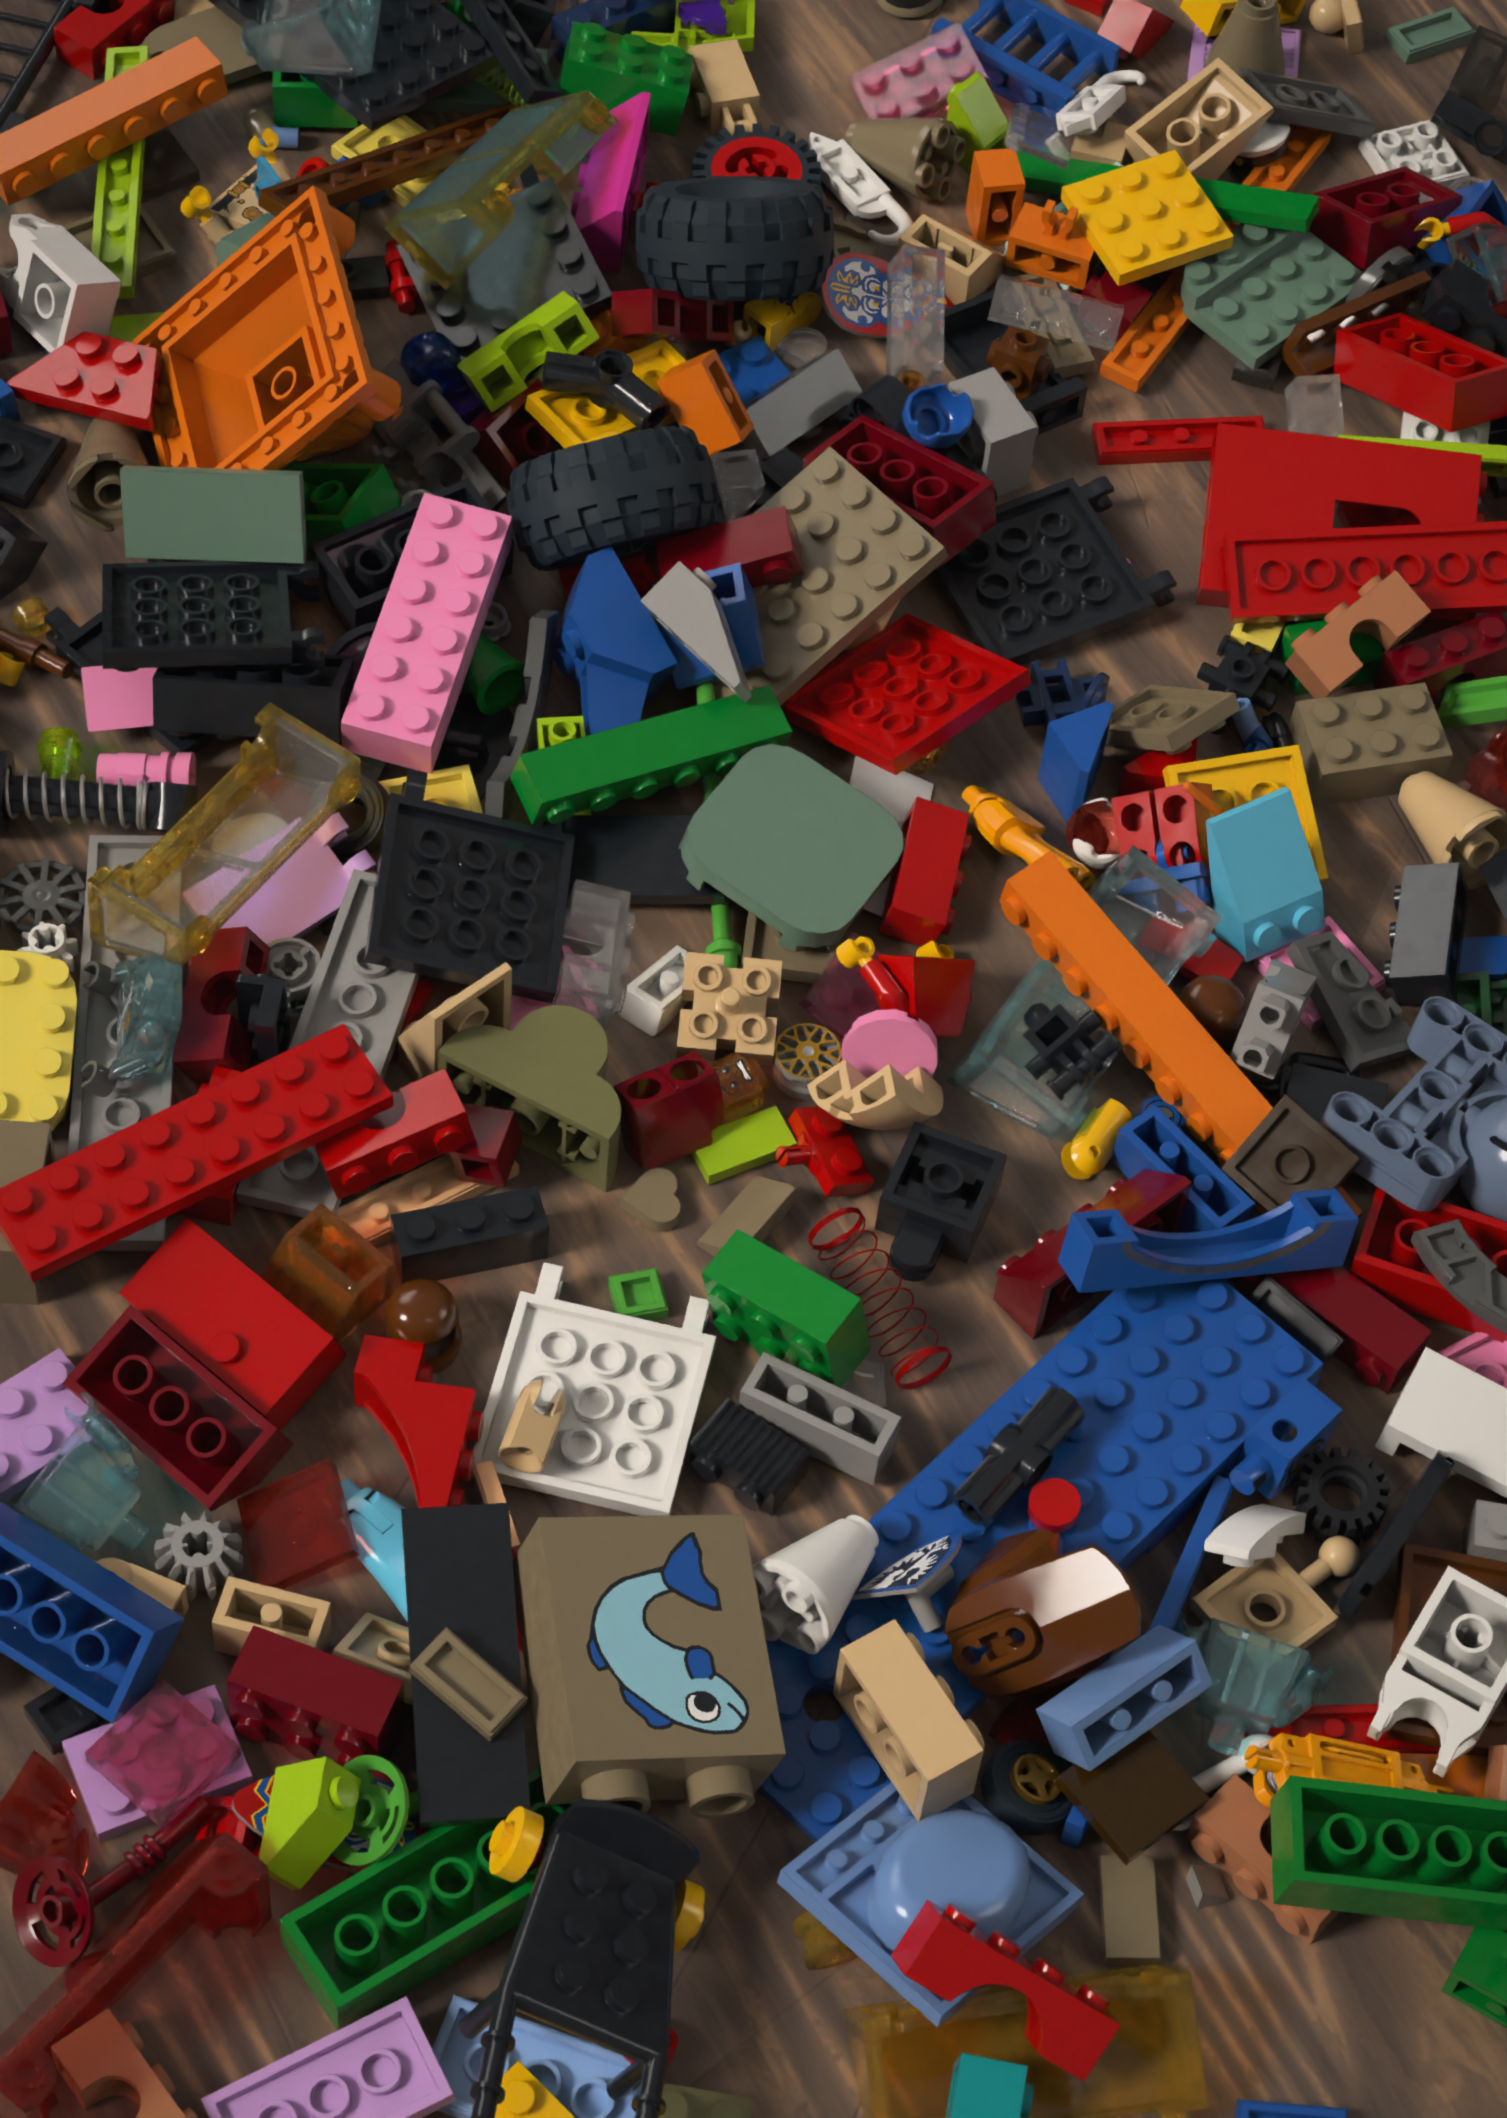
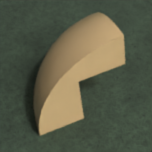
(880, 1101)

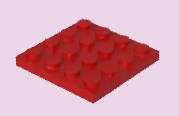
(904, 693)

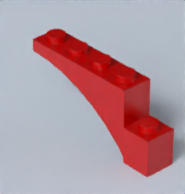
(423, 1419)

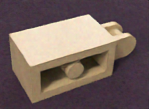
(723, 86)

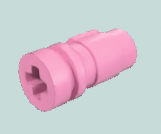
(146, 767)

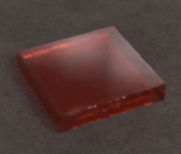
(298, 1526)

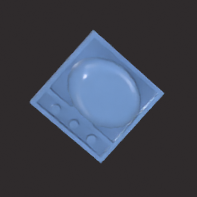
(883, 1866)

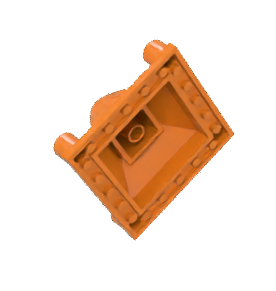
(269, 352)

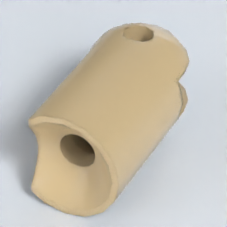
(531, 1433)

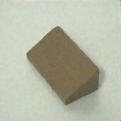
(753, 1211)

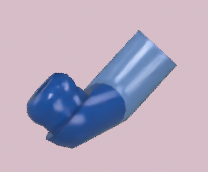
(1250, 729)

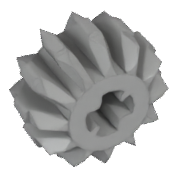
(197, 1540)

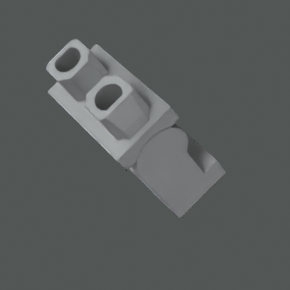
(1272, 1019)

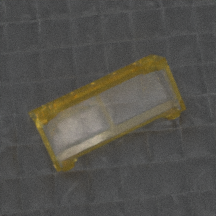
(225, 843)

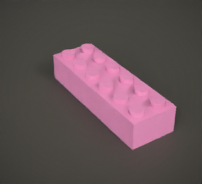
(426, 633)

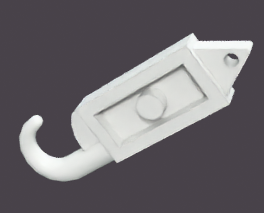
(1096, 103)
(858, 186)

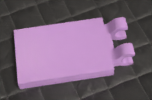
(304, 888)

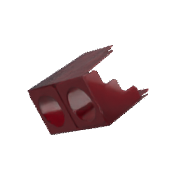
(670, 1110)

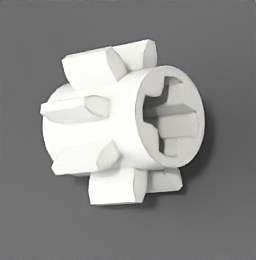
(52, 942)

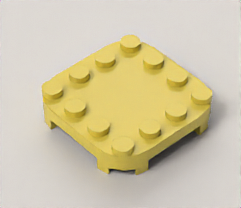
(36, 1037)

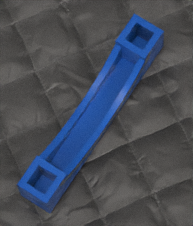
(1299, 1235)

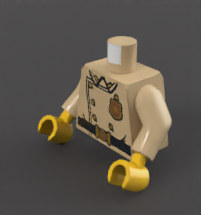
(239, 202)

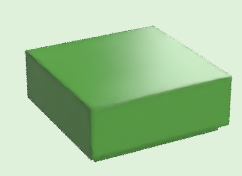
(639, 1295)

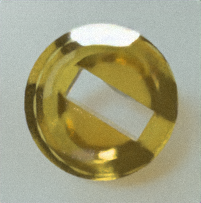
(29, 617)

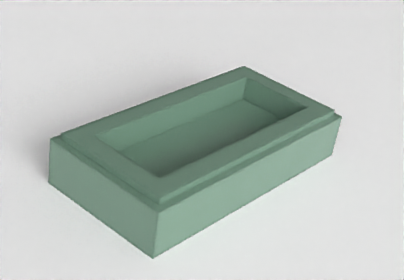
(1429, 35)

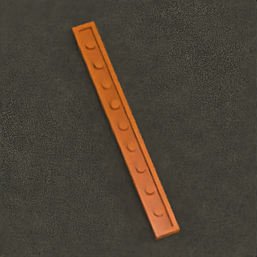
(1162, 318)

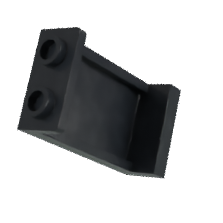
(966, 348)

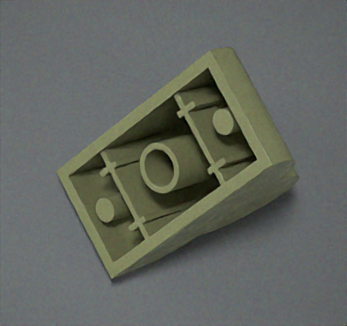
(552, 1079)

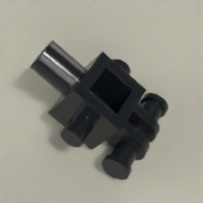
(1244, 674)
(1065, 1046)

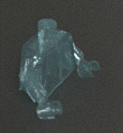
(87, 1486)
(1254, 1682)

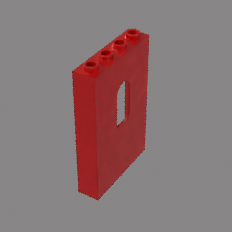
(1293, 479)

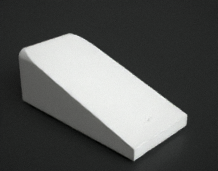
(656, 994)

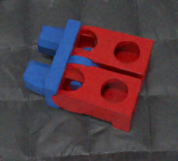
(1170, 831)

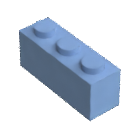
(1124, 1697)

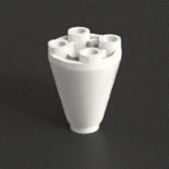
(813, 1581)

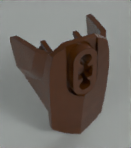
(1040, 1614)

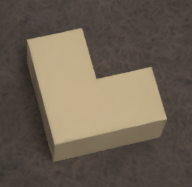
(1106, 150)

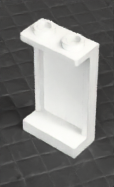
(1454, 1413)

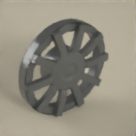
(41, 897)

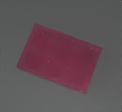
(918, 77)

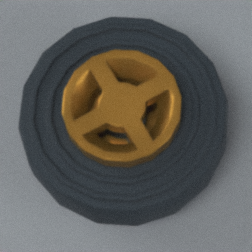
(1022, 1787)

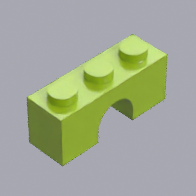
(500, 366)

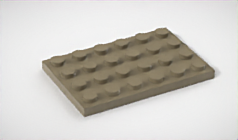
(856, 564)

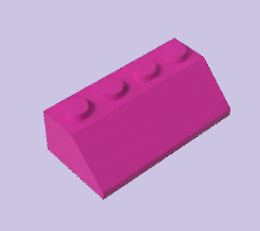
(611, 181)

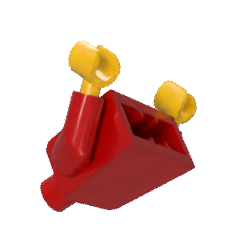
(923, 985)

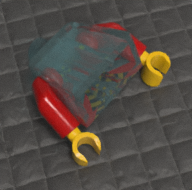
(1478, 243)

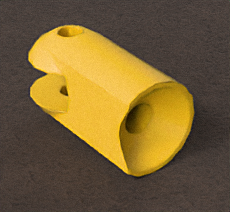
(1095, 1140)

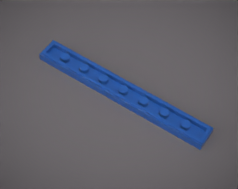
(1171, 1604)

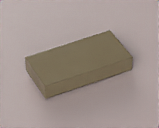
(468, 1684)
(1128, 1911)

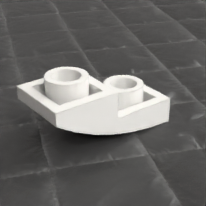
(1253, 1534)

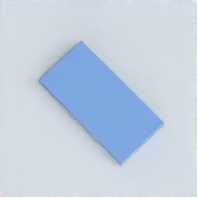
(565, 2065)

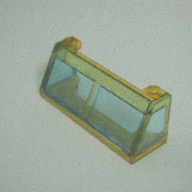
(465, 204)

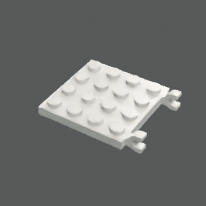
(626, 1391)

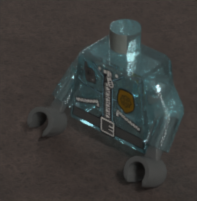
(145, 1022)

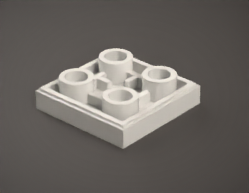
(1416, 147)

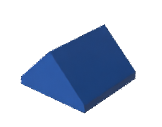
(1074, 756)

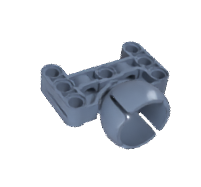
(1431, 1128)

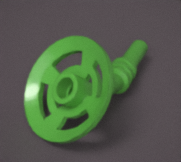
(377, 1811)

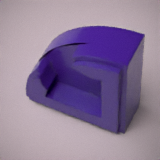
(704, 14)

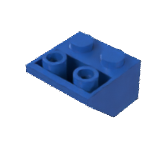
(741, 613)

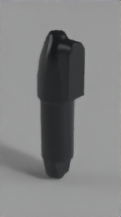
(1277, 730)

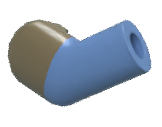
(257, 120)

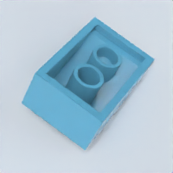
(1263, 876)

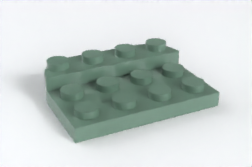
(1263, 288)

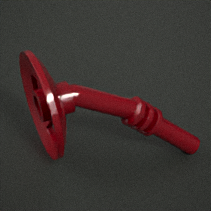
(74, 1906)

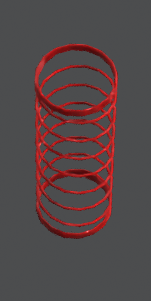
(926, 1352)

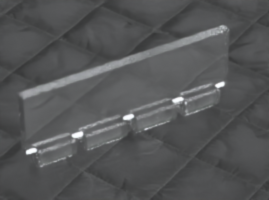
(1037, 136)

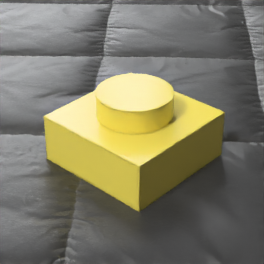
(1263, 635)

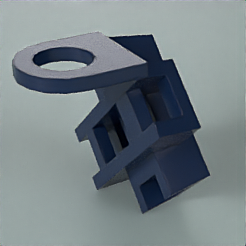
(1048, 700)

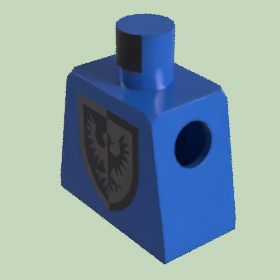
(1274, 1459)

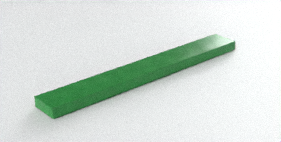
(1231, 200)

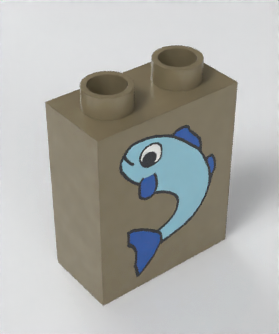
(647, 1661)

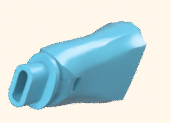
(379, 1538)

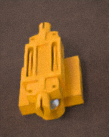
(1330, 1760)

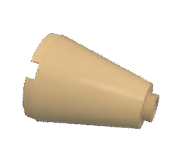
(1453, 823)

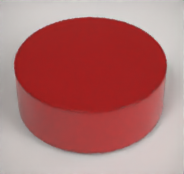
(1054, 1505)

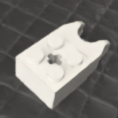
(57, 284)
(1442, 1678)

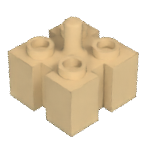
(729, 1007)

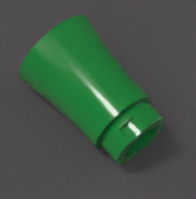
(494, 677)

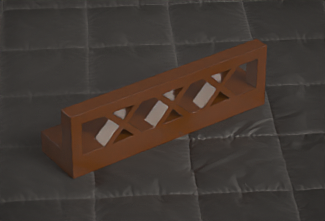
(1313, 340)

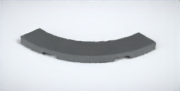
(500, 791)
(1464, 1271)

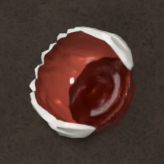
(1093, 834)

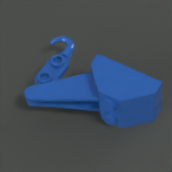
(610, 645)

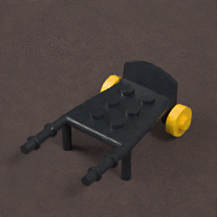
(592, 1941)

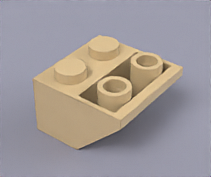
(968, 262)

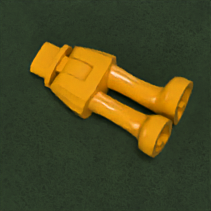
(1016, 832)

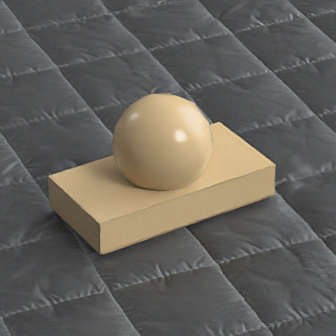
(1334, 15)

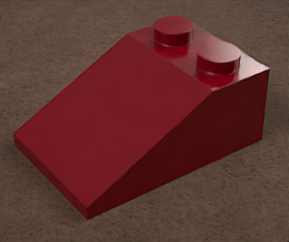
(1379, 213)

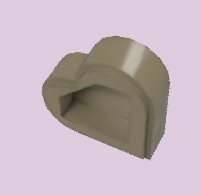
(654, 1199)

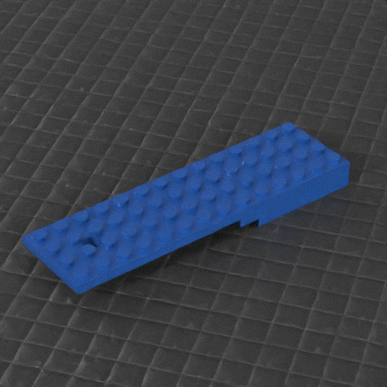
(1167, 1403)

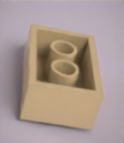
(908, 1719)

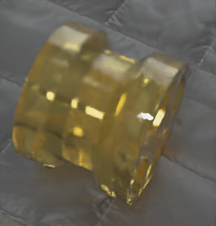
(820, 1944)

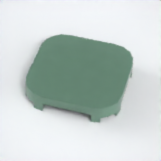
(792, 845)

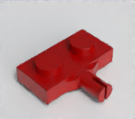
(826, 1152)

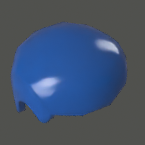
(937, 416)

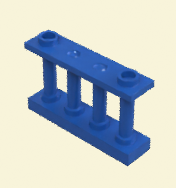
(1024, 81)

